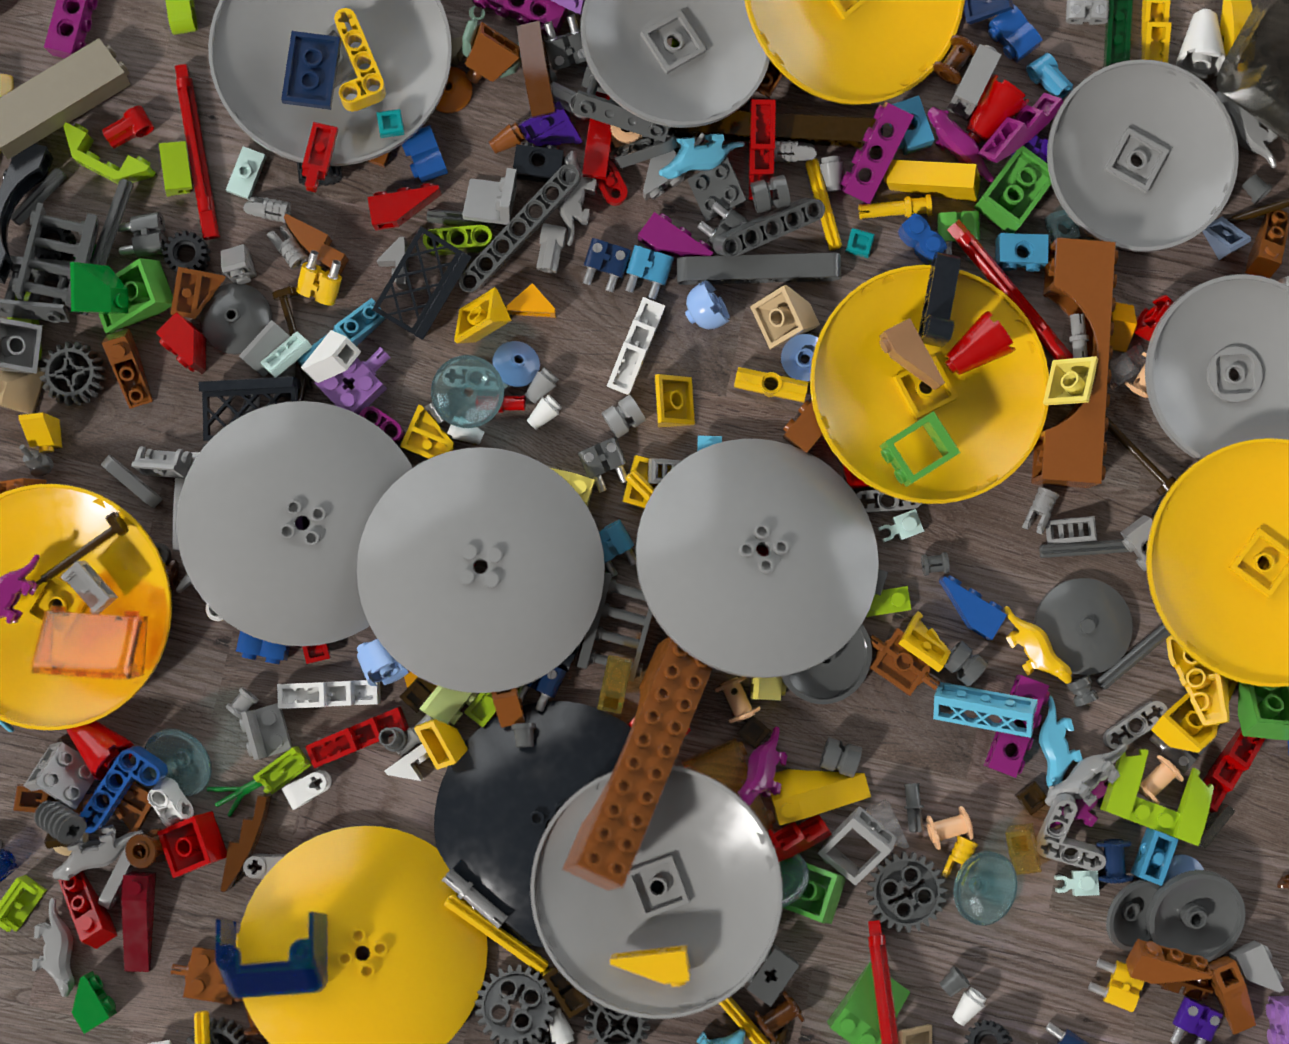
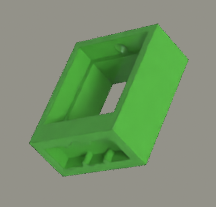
(939, 437)

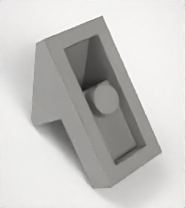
(392, 257)

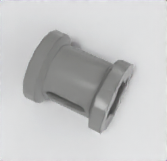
(242, 702)

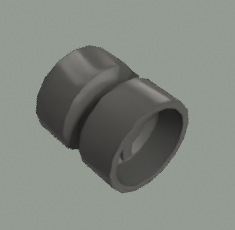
(762, 196)
(966, 664)
(840, 757)

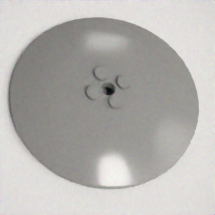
(681, 86)
(1183, 148)

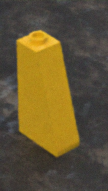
(934, 178)

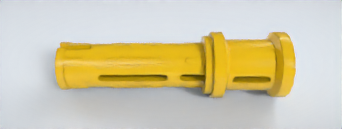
(906, 207)

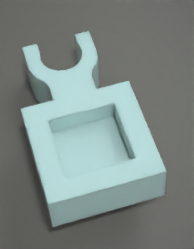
(904, 525)
(1081, 882)

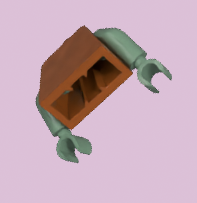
(488, 51)

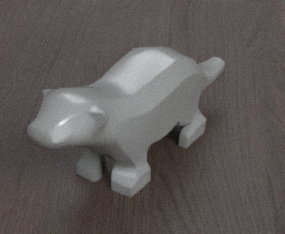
(1249, 130)
(571, 207)
(1087, 776)
(93, 853)
(56, 950)

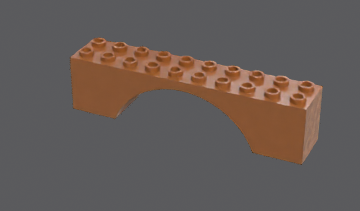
(1080, 282)
(622, 813)

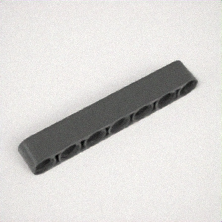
(531, 224)
(759, 268)

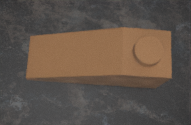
(909, 351)

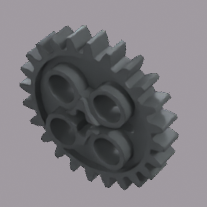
(918, 910)
(494, 999)

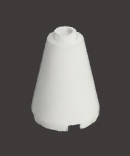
(1203, 45)

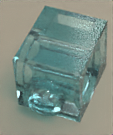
(1061, 218)

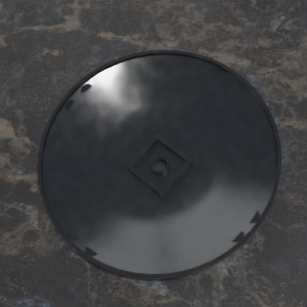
(503, 795)

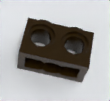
(567, 995)

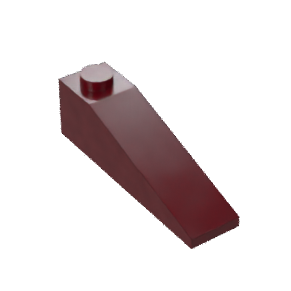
(137, 919)

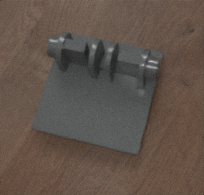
(717, 186)

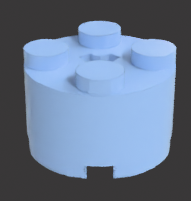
(379, 664)

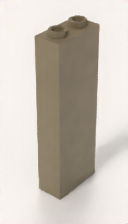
(59, 96)

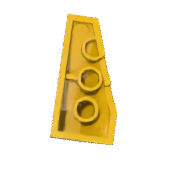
(1206, 688)
(1183, 728)
(815, 792)

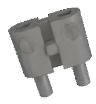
(1087, 11)

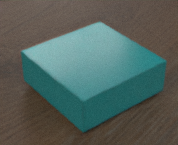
(390, 123)
(859, 243)

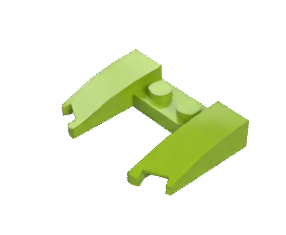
(1184, 824)

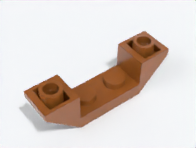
(508, 707)

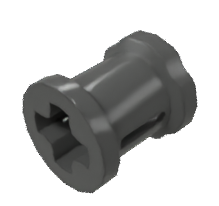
(935, 563)

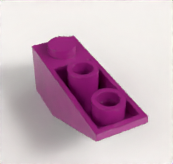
(667, 239)

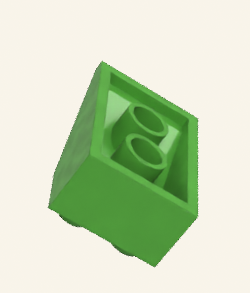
(1015, 190)
(147, 294)
(1264, 711)
(820, 896)
(857, 1013)

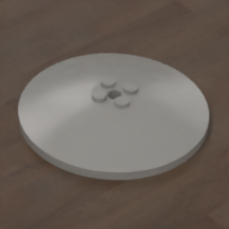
(1188, 361)

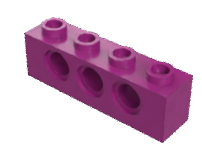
(525, 13)
(63, 20)
(866, 189)
(996, 757)

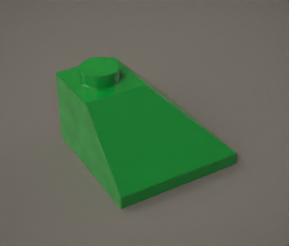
(97, 290)

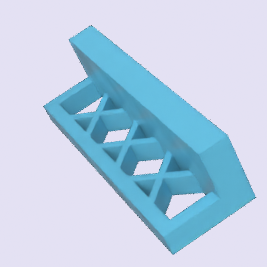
(984, 704)

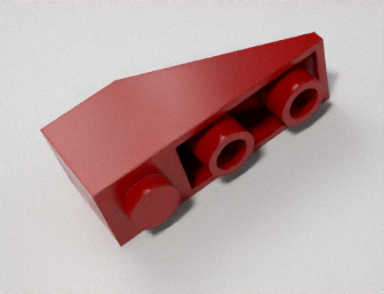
(395, 208)
(90, 919)

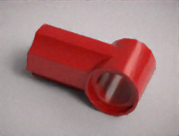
(133, 124)

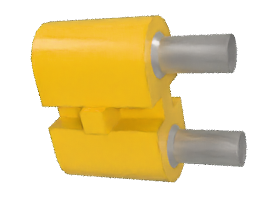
(318, 283)
(1122, 989)

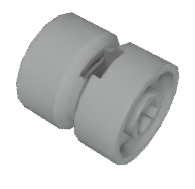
(623, 416)

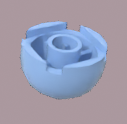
(706, 307)

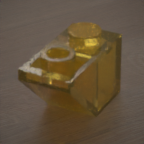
(614, 684)
(1023, 848)

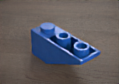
(976, 613)

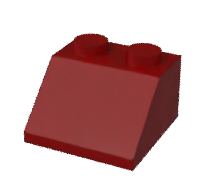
(192, 844)

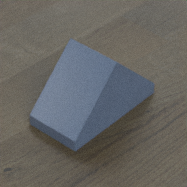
(1225, 237)

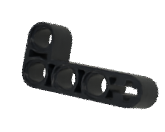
(935, 320)

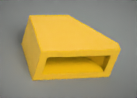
(42, 431)
(441, 742)

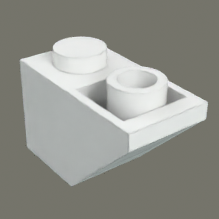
(331, 357)

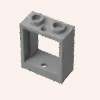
(974, 81)
(871, 831)

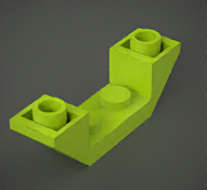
(79, 144)

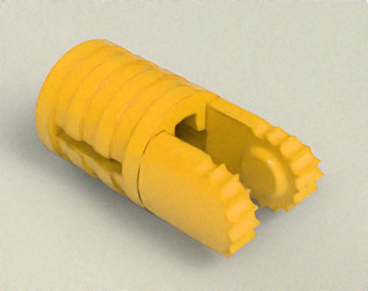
(960, 853)

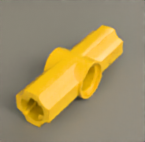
(787, 387)

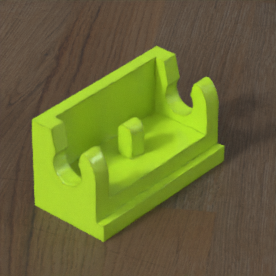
(175, 168)
(282, 770)
(19, 902)

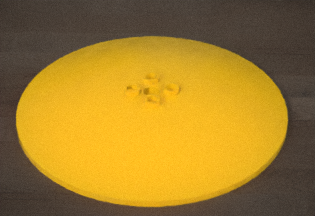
(855, 47)
(869, 397)
(55, 524)
(1207, 556)
(377, 894)

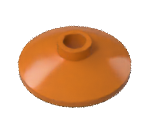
(459, 95)

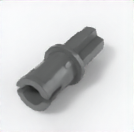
(913, 807)

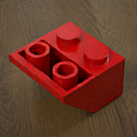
(185, 341)

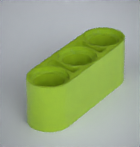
(181, 16)
(470, 234)

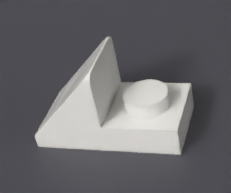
(405, 766)

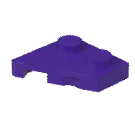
(551, 129)

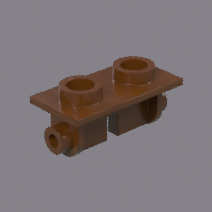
(1195, 988)

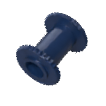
(1115, 861)

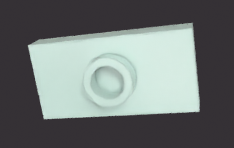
(246, 173)
(286, 354)

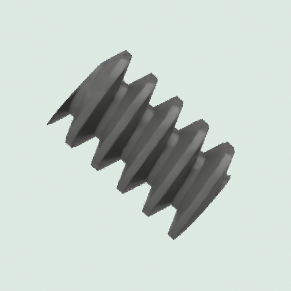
(60, 821)

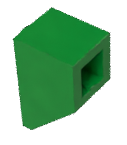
(92, 1003)

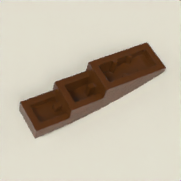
(536, 69)
(243, 849)

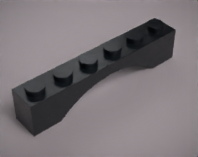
(22, 175)

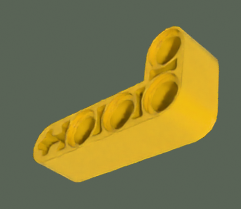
(357, 57)

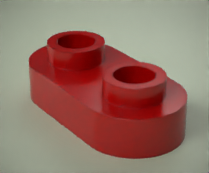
(613, 183)

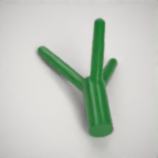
(239, 792)

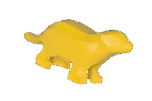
(1037, 648)

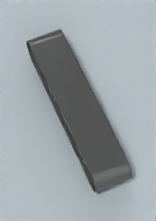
(779, 227)

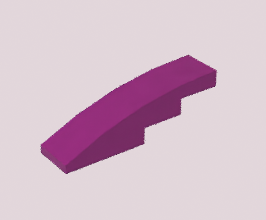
(1018, 131)

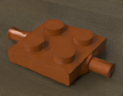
(900, 665)
(203, 977)

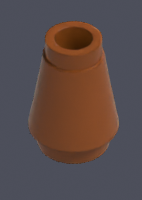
(507, 138)

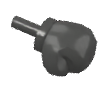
(38, 463)

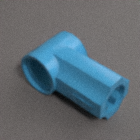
(1046, 72)

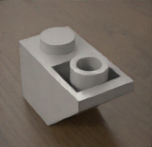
(654, 183)
(238, 264)
(1256, 966)

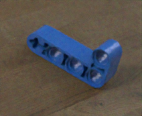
(116, 791)

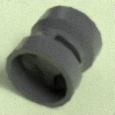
(1081, 687)

